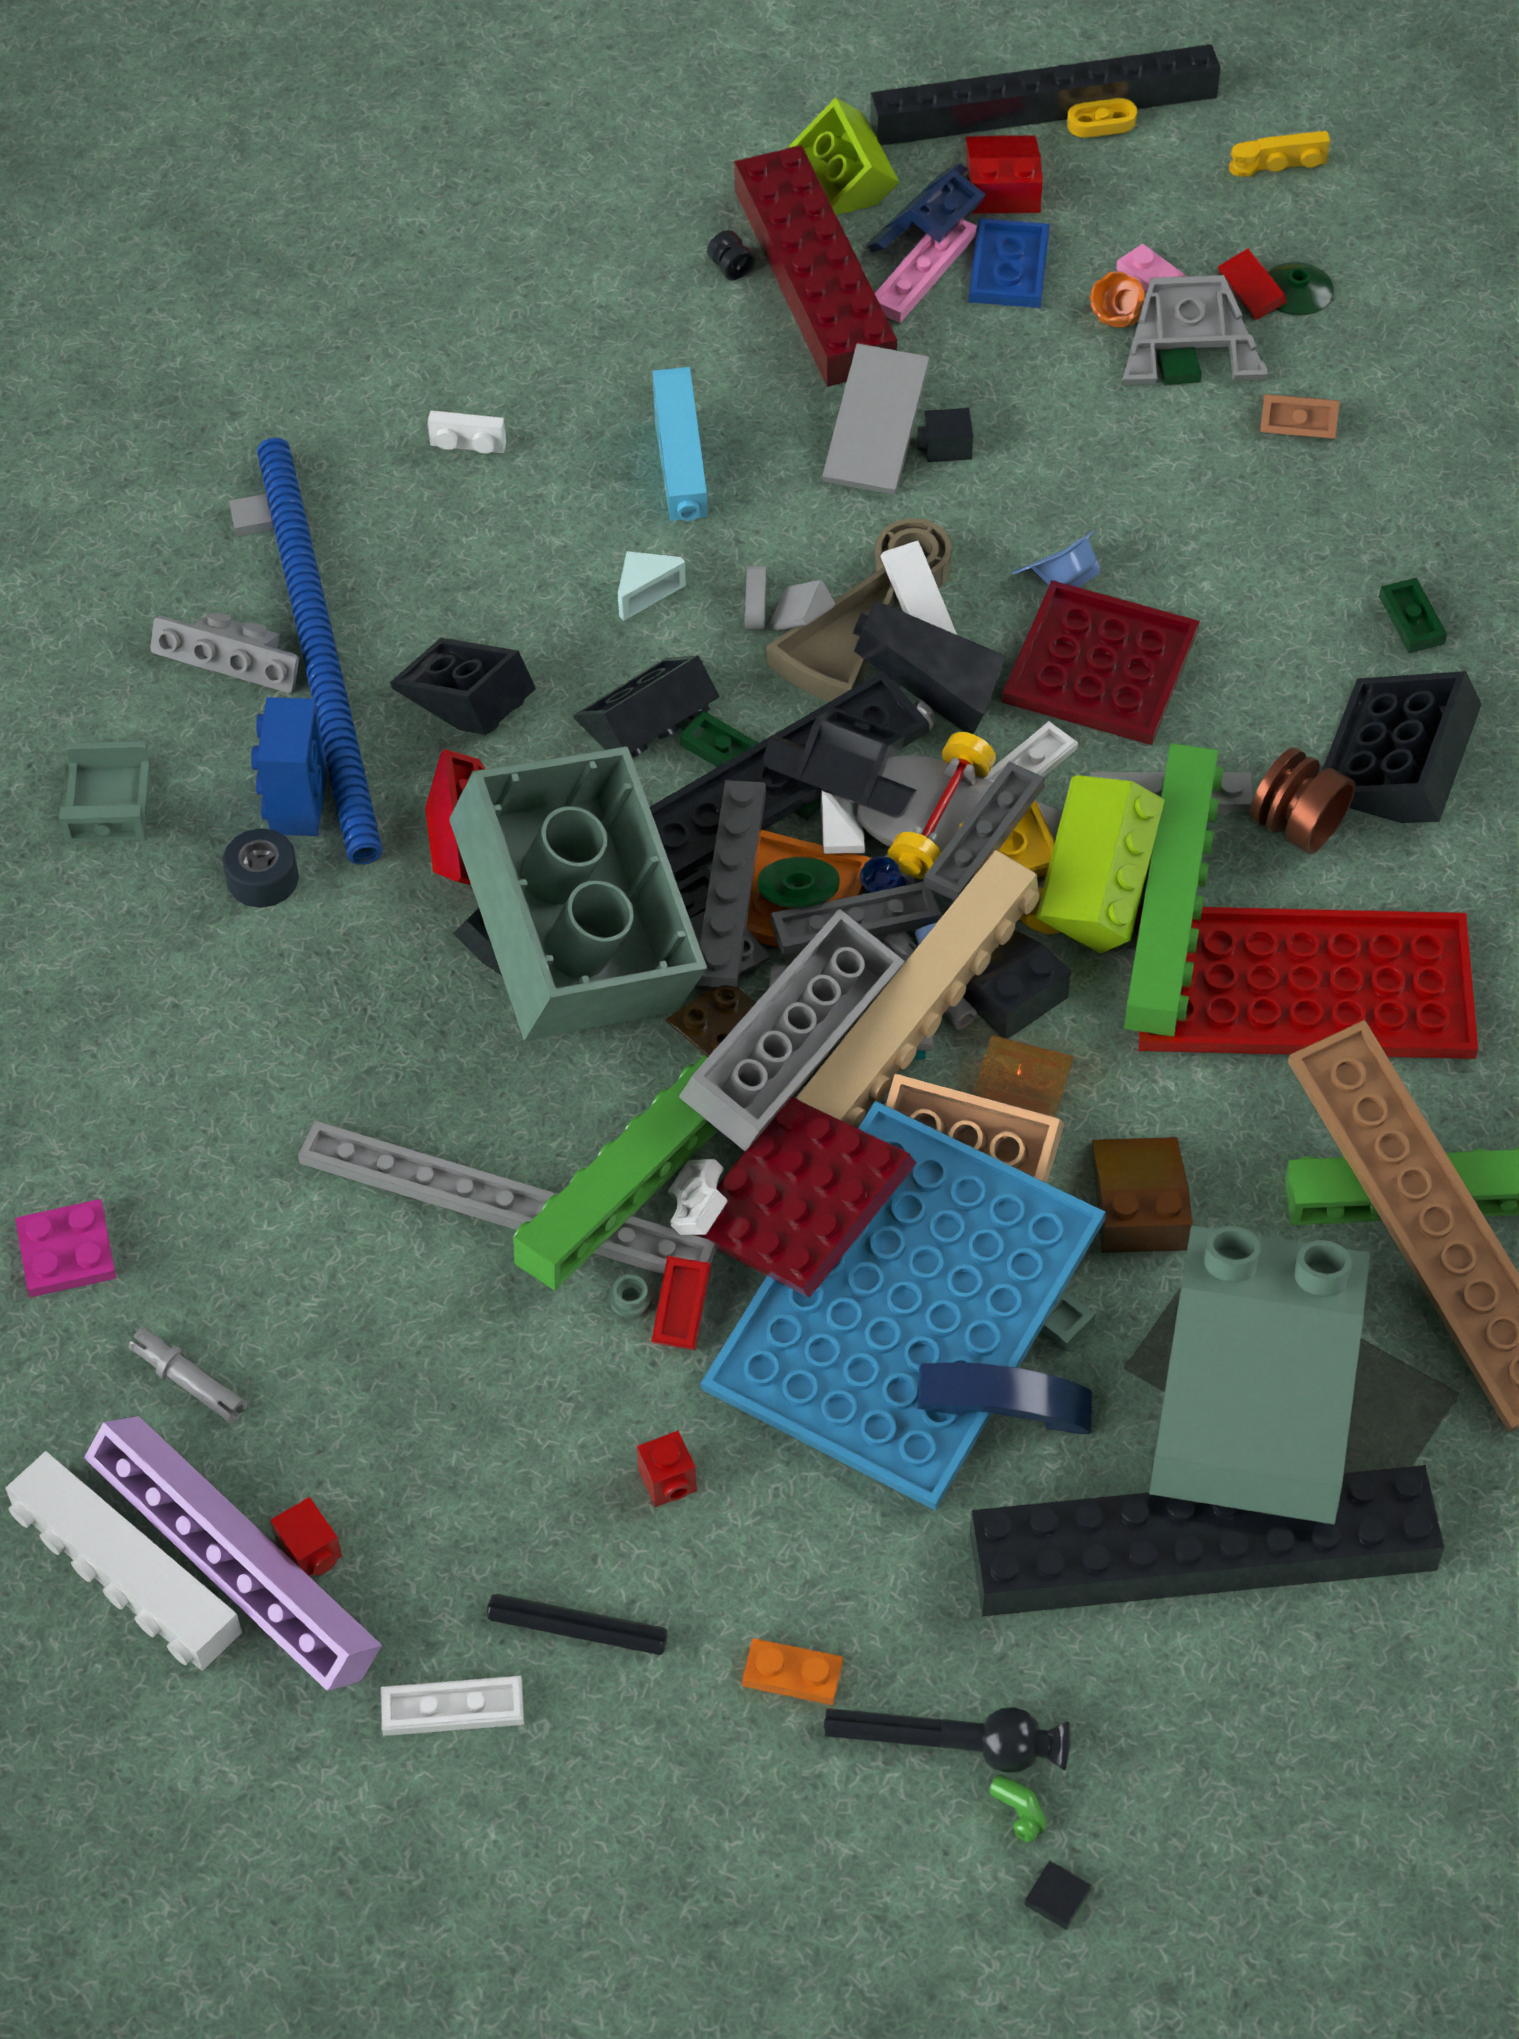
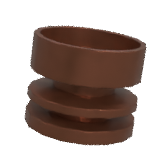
(1302, 800)

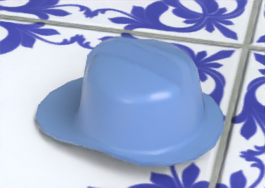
(1071, 566)

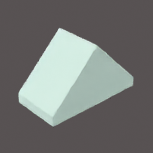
(648, 580)

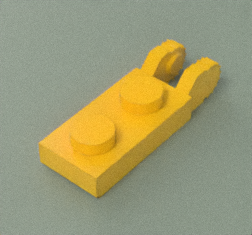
(1279, 153)

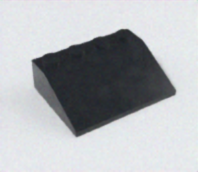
(1405, 743)

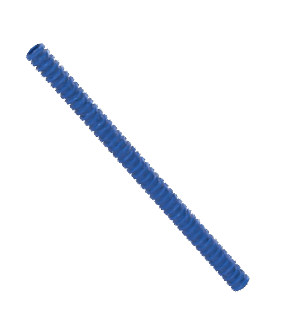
(319, 653)

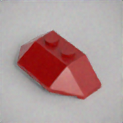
(447, 786)

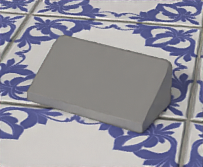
(801, 605)

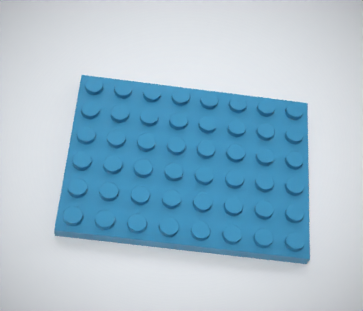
(942, 1274)

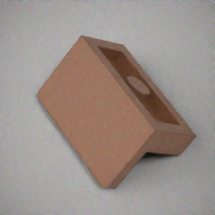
(1299, 416)

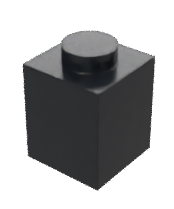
(946, 435)

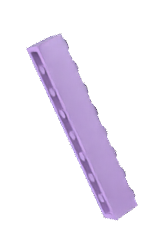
(233, 1552)

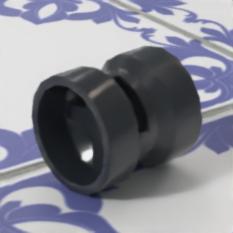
(729, 253)

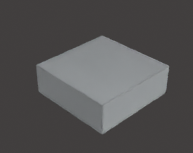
(250, 515)

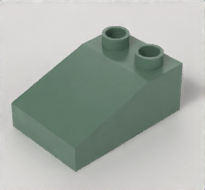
(1261, 1374)

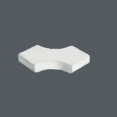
(697, 1197)

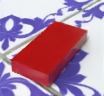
(1252, 284)
(681, 1303)

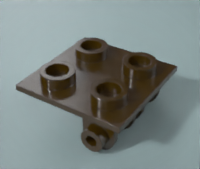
(711, 1017)

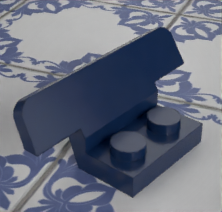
(935, 209)

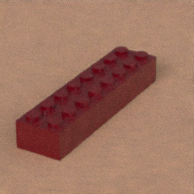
(811, 259)

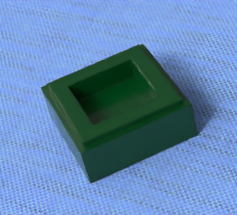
(1179, 366)

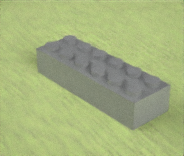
(791, 1030)

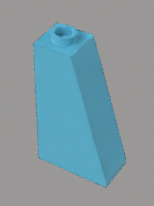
(679, 444)

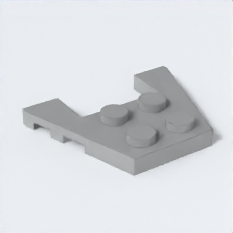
(1191, 314)

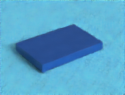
(1009, 263)

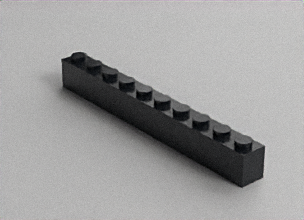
(1042, 94)

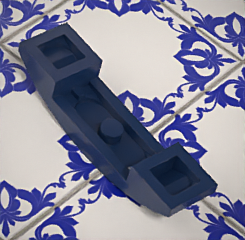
(1007, 1392)

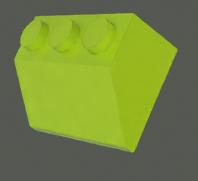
(847, 158)

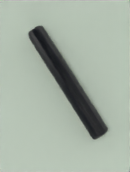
(577, 1624)

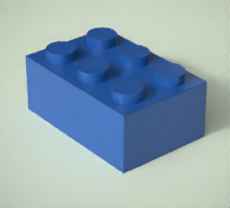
(290, 766)

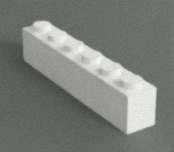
(123, 1561)

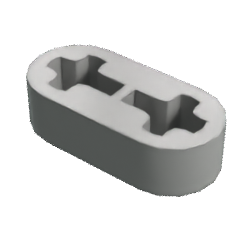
(755, 597)

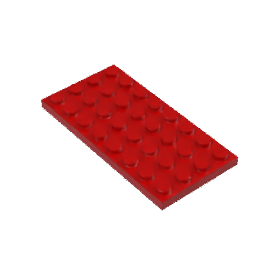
(1304, 974)

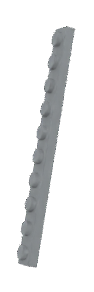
(480, 1193)

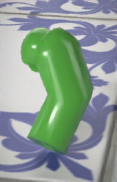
(1025, 1803)

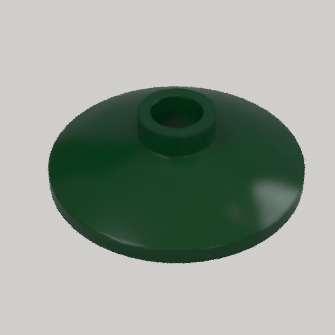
(1304, 286)
(798, 882)

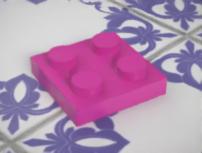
(65, 1248)

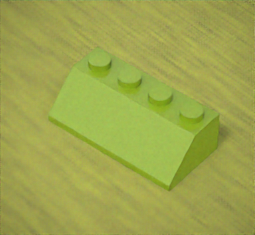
(1100, 861)

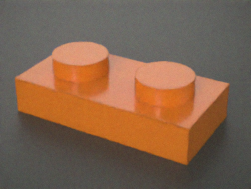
(792, 1671)

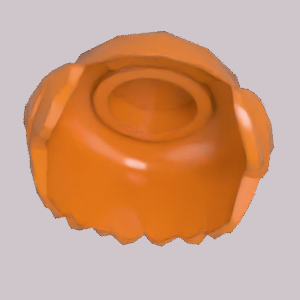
(1117, 299)

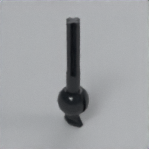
(1007, 1738)

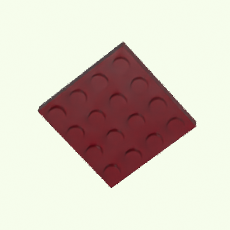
(1101, 662)
(804, 1195)

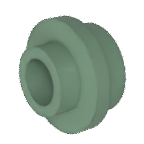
(630, 1285)

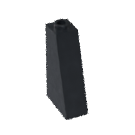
(930, 663)

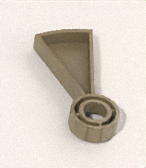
(822, 653)

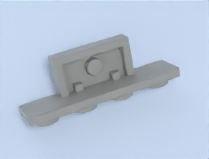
(227, 648)

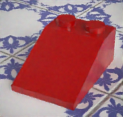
(1006, 171)

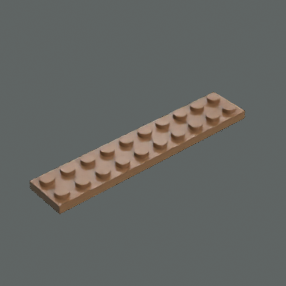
(1420, 1204)

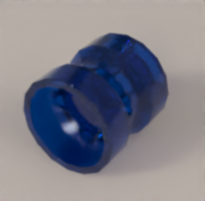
(880, 873)

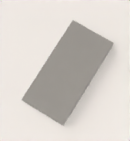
(876, 419)

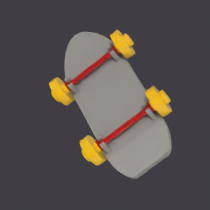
(942, 801)

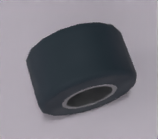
(260, 867)

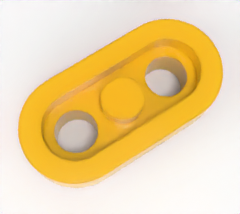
(1102, 117)

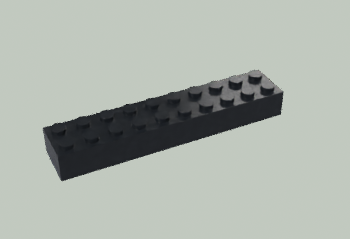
(1178, 1547)

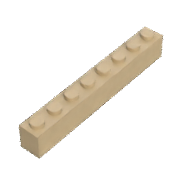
(923, 990)

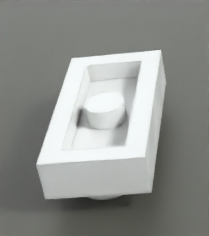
(466, 432)

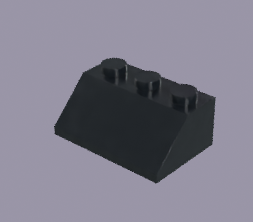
(650, 704)

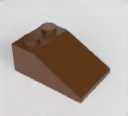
(1143, 1194)

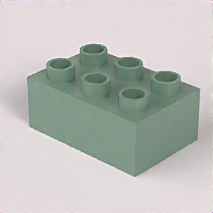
(576, 892)

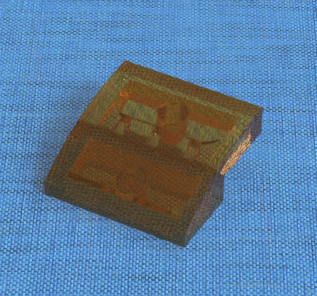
(1023, 1076)

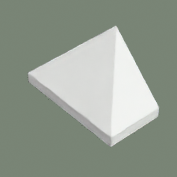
(840, 826)

